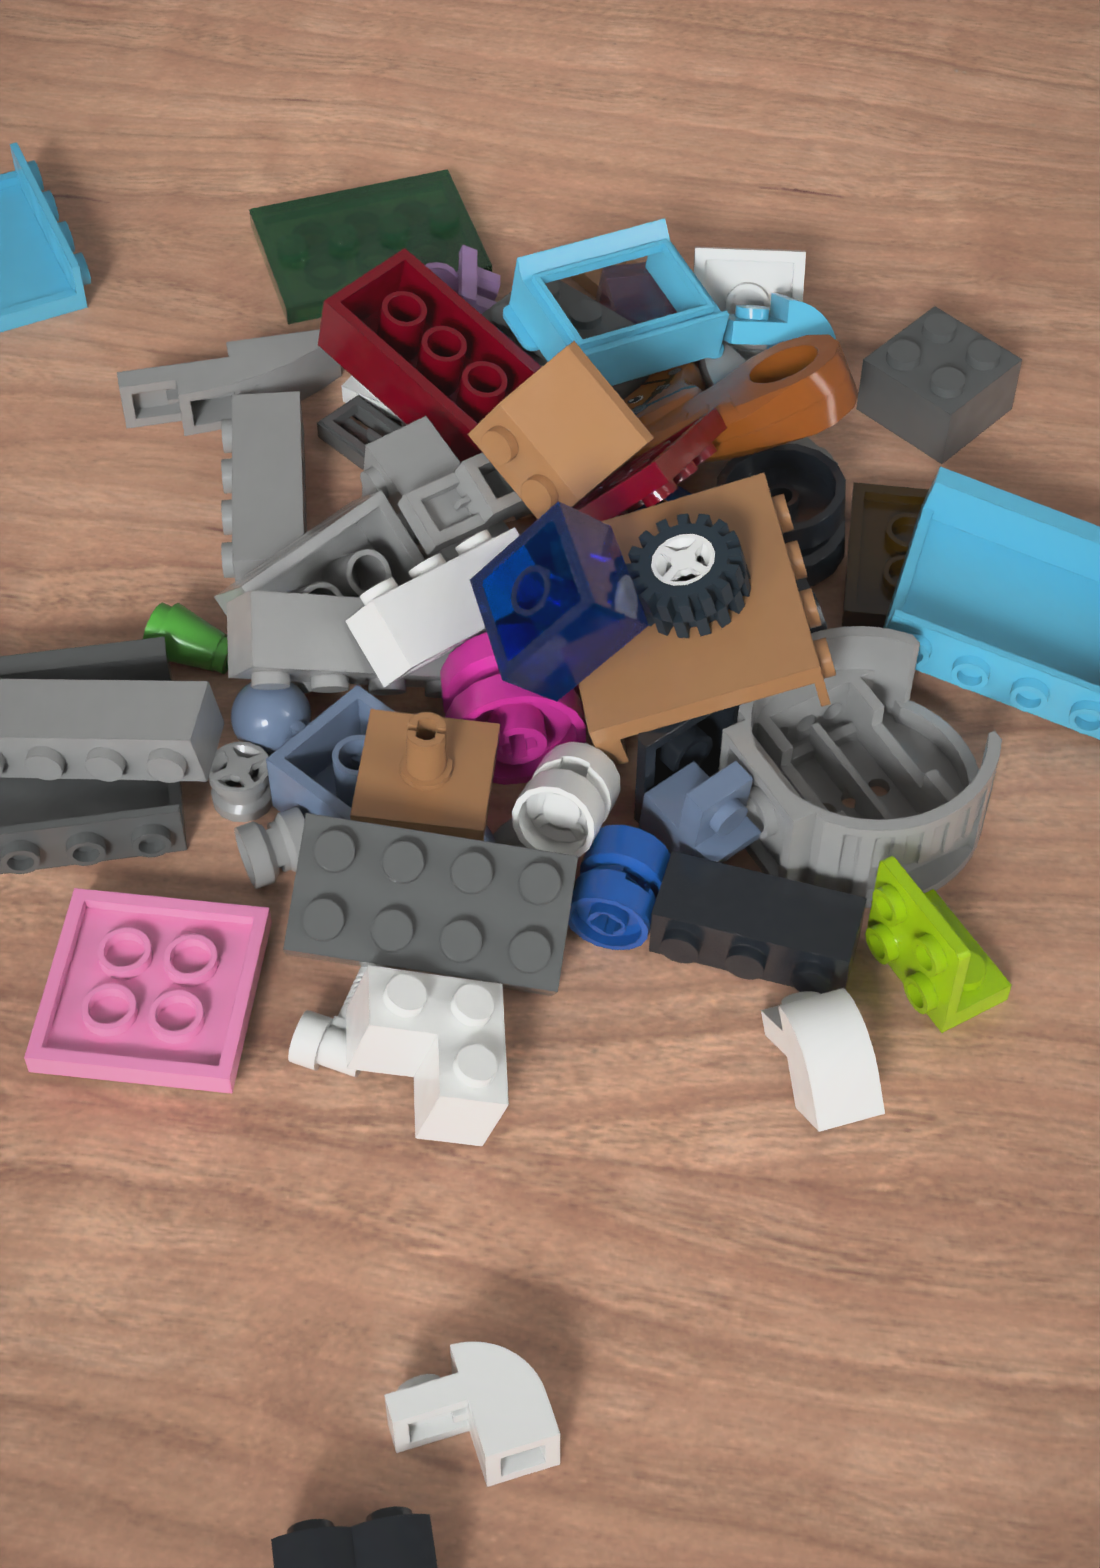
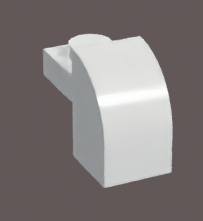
(827, 1057)
(491, 1397)

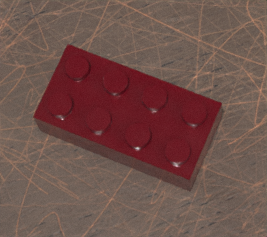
(422, 349)

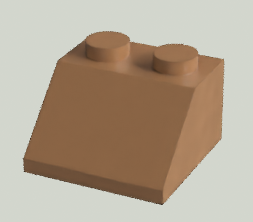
(560, 433)

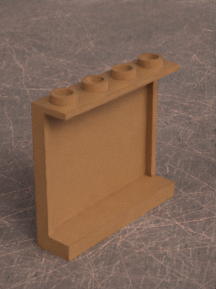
(755, 656)

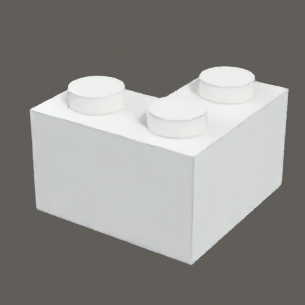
(443, 1036)

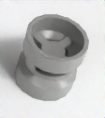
(272, 848)

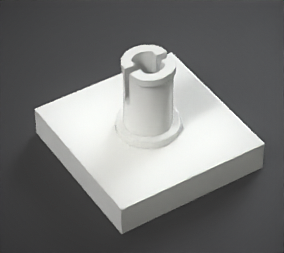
(749, 278)

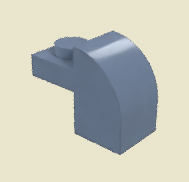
(701, 812)

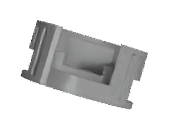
(868, 737)

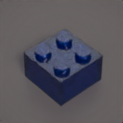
(558, 602)

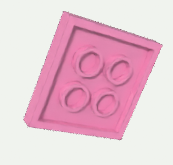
(150, 991)

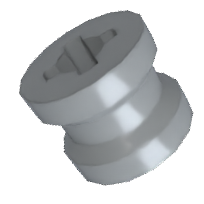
(245, 765)

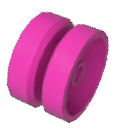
(527, 721)

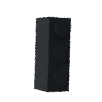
(756, 924)

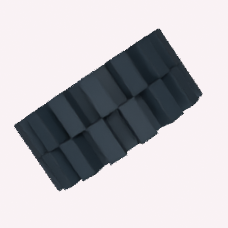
(689, 575)

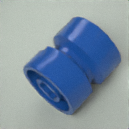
(618, 887)

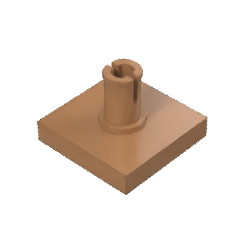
(426, 773)

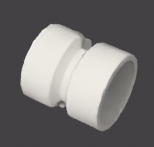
(567, 799)

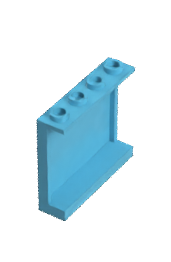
(36, 252)
(1004, 600)

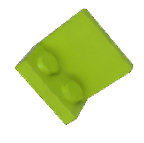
(930, 950)

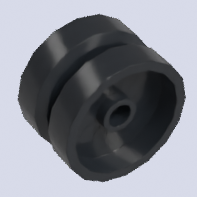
(814, 498)

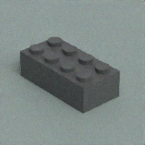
(430, 904)

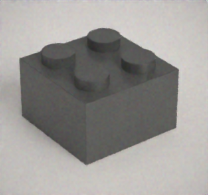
(938, 384)

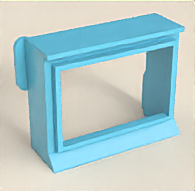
(630, 351)

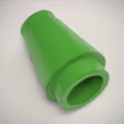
(189, 638)

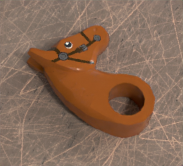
(763, 402)

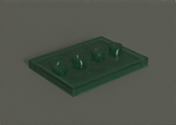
(338, 236)

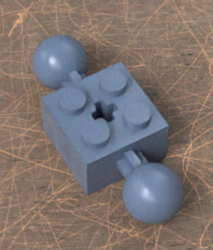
(308, 761)

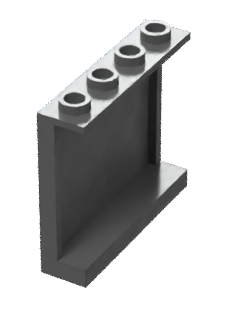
(88, 819)

